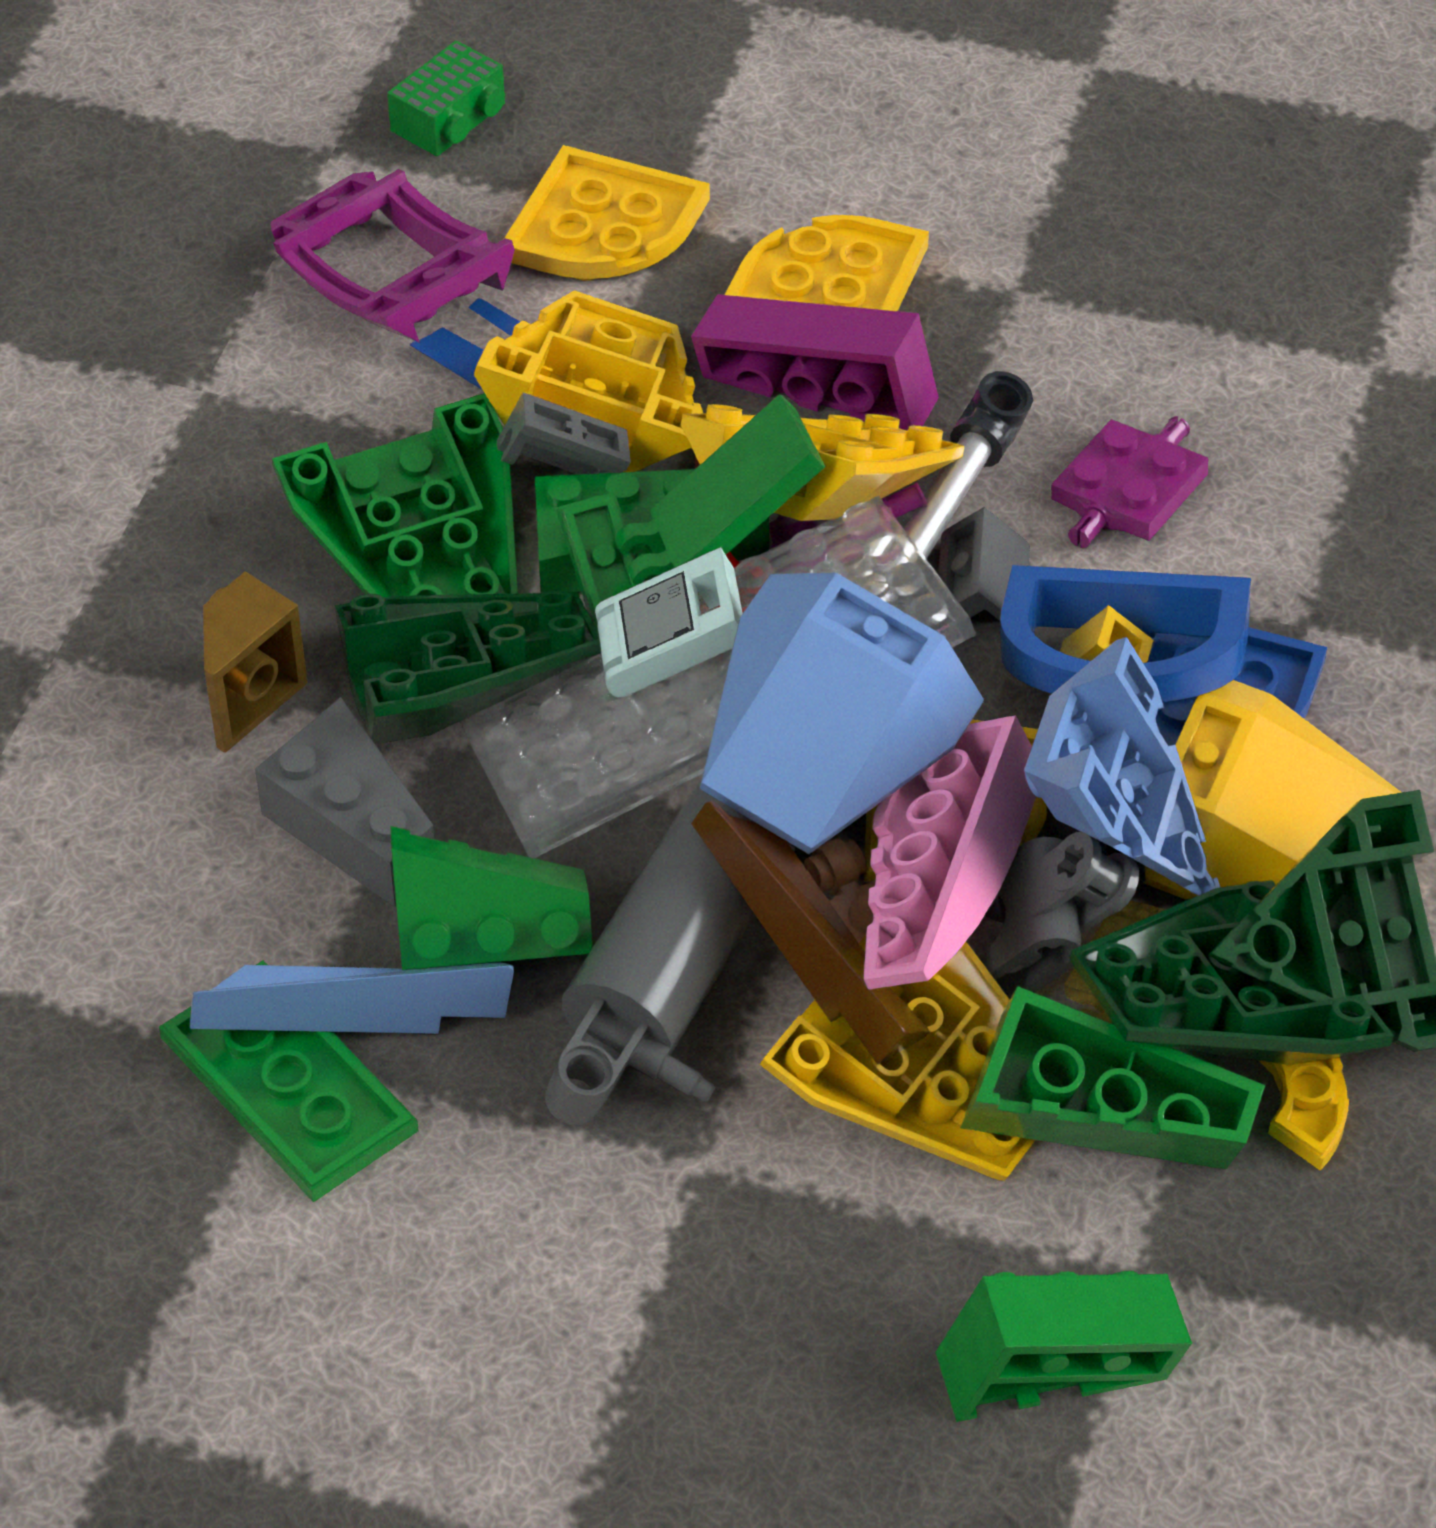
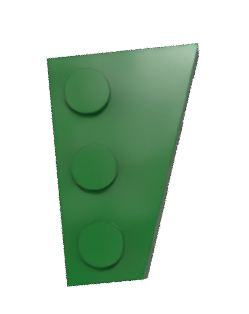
(484, 905)
(1058, 1334)

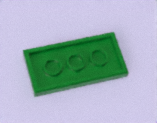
(296, 1097)

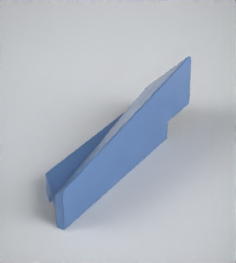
(352, 998)

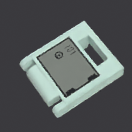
(660, 625)

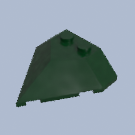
(1351, 921)

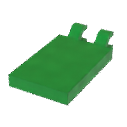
(726, 493)

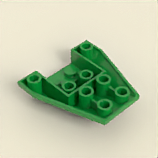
(414, 511)

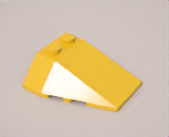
(601, 365)

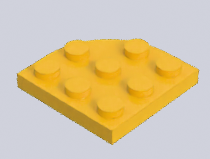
(604, 217)
(834, 263)

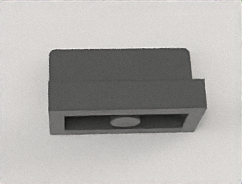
(979, 560)

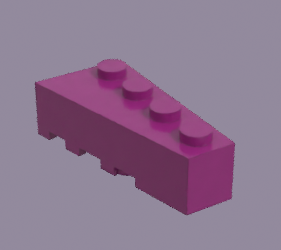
(820, 355)

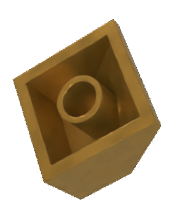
(250, 656)

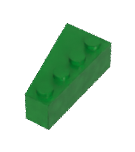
(635, 495)

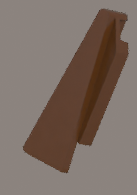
(808, 931)

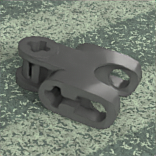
(1047, 903)

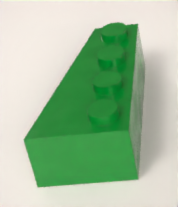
(1082, 1085)

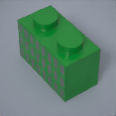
(446, 98)

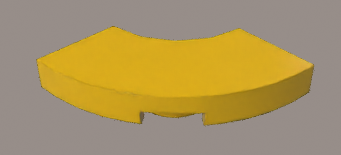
(1310, 1108)

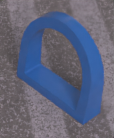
(1149, 601)

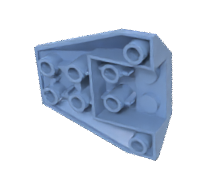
(830, 707)

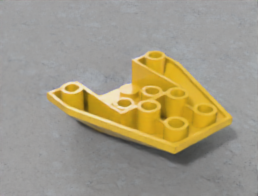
(858, 457)
(1262, 785)
(922, 1089)

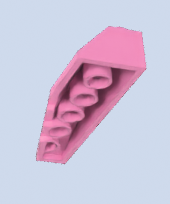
(945, 852)

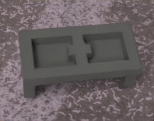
(563, 438)

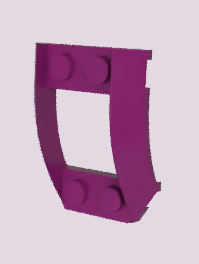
(459, 262)

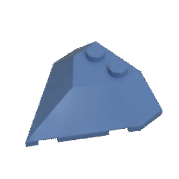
(1112, 771)

